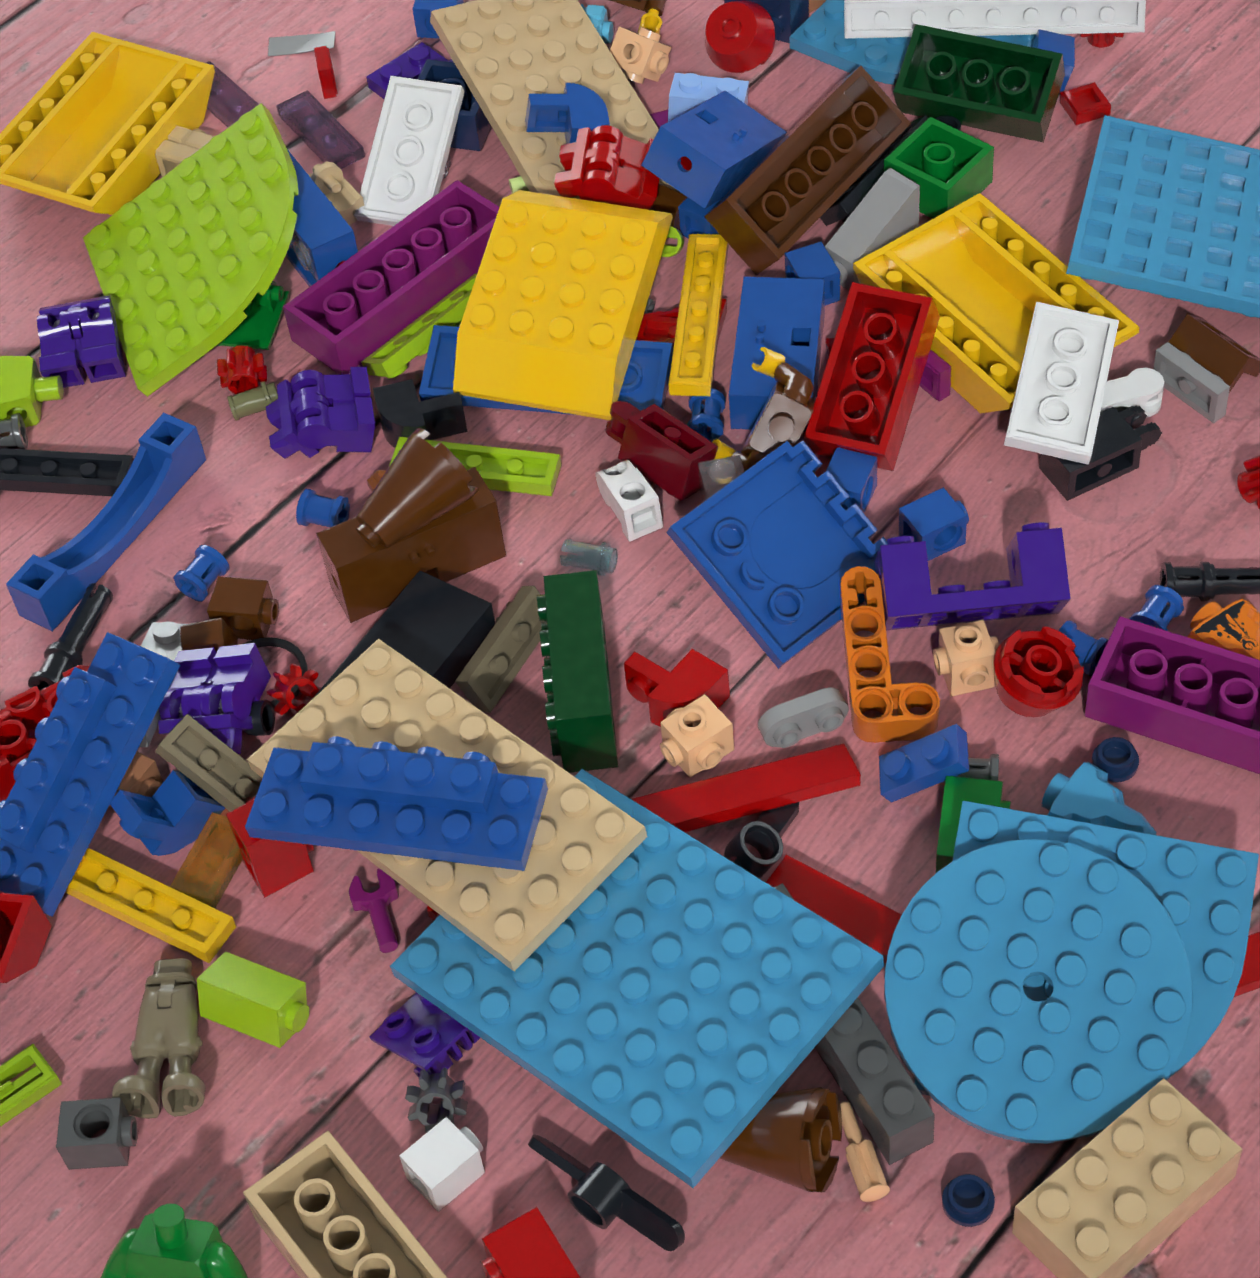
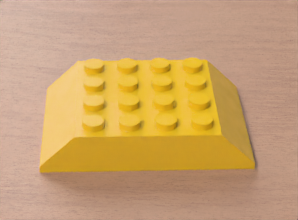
(99, 122)
(985, 288)
(558, 303)

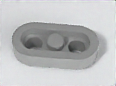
(803, 717)

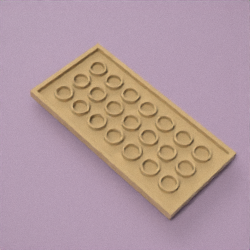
(535, 49)
(500, 909)

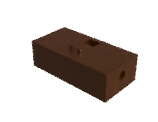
(448, 547)

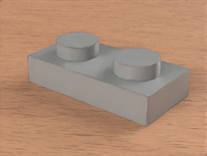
(1192, 382)

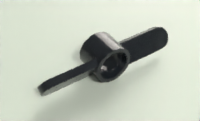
(763, 835)
(605, 1195)

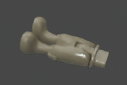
(165, 1030)

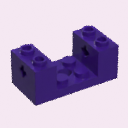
(1035, 586)

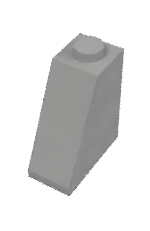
(880, 218)

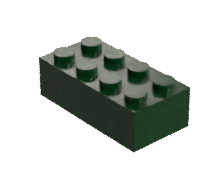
(980, 82)
(576, 672)

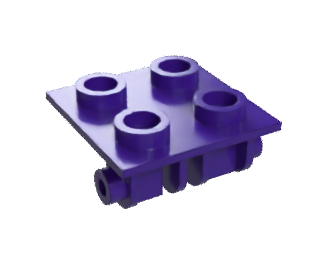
(424, 1035)

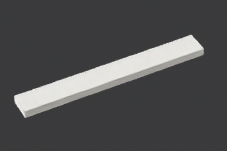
(992, 17)

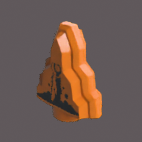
(1229, 627)

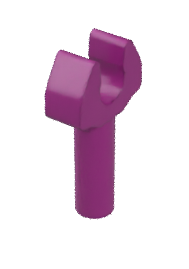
(376, 905)

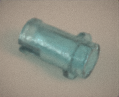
(590, 556)

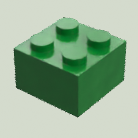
(944, 165)

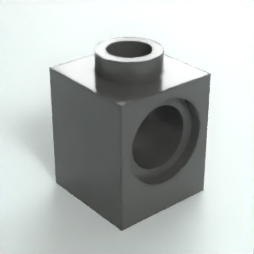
(82, 1119)

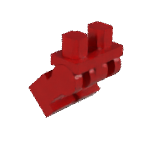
(607, 169)

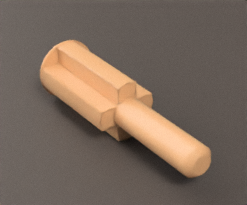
(862, 1159)

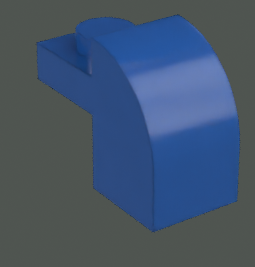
(566, 112)
(169, 817)

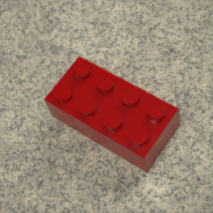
(873, 373)

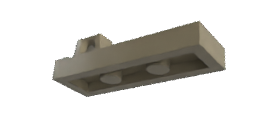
(502, 651)
(209, 763)

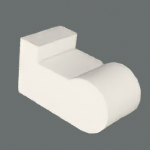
(1139, 388)
(630, 499)

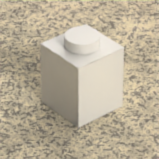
(443, 1163)

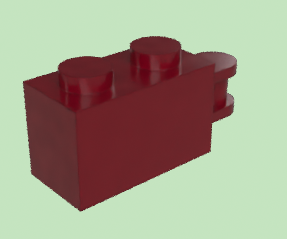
(660, 447)

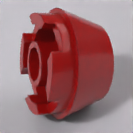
(739, 36)
(1037, 672)

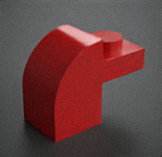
(675, 689)

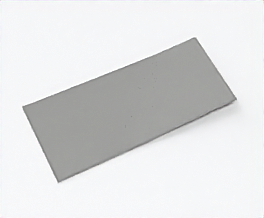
(299, 43)

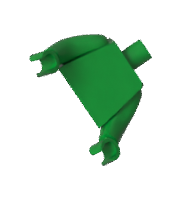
(172, 1248)

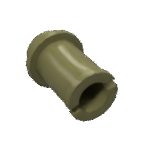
(252, 400)

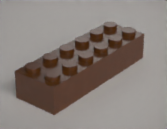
(807, 170)

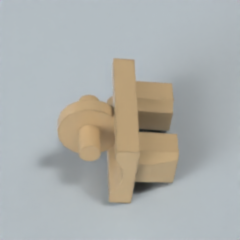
(337, 190)

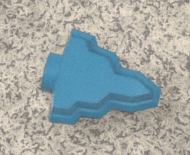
(1092, 800)

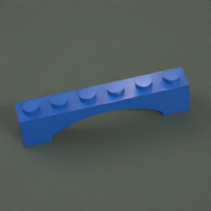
(54, 584)

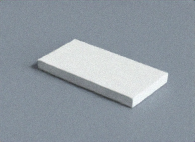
(409, 148)
(1062, 383)

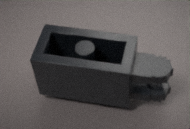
(1114, 453)

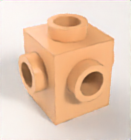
(640, 54)
(966, 657)
(696, 736)

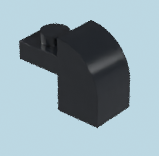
(403, 413)

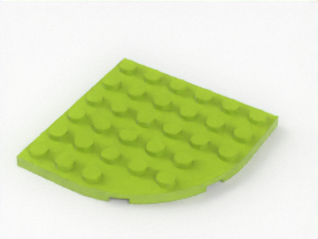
(197, 248)

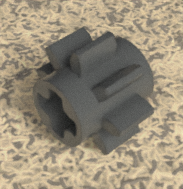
(436, 1086)

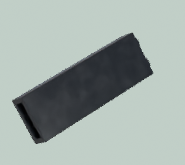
(431, 627)

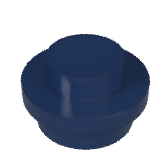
(1116, 758)
(968, 1200)

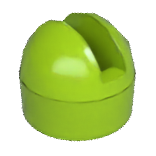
(670, 250)

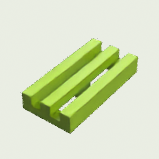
(29, 1087)

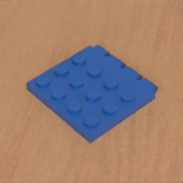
(779, 548)

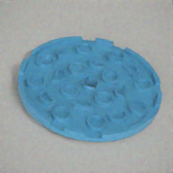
(1023, 1063)

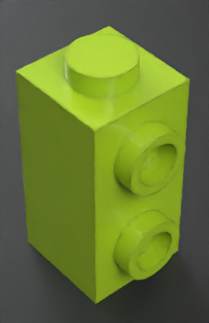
(253, 999)

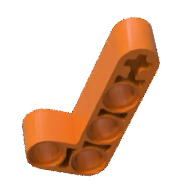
(872, 654)

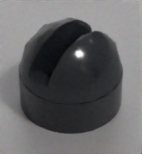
(262, 718)

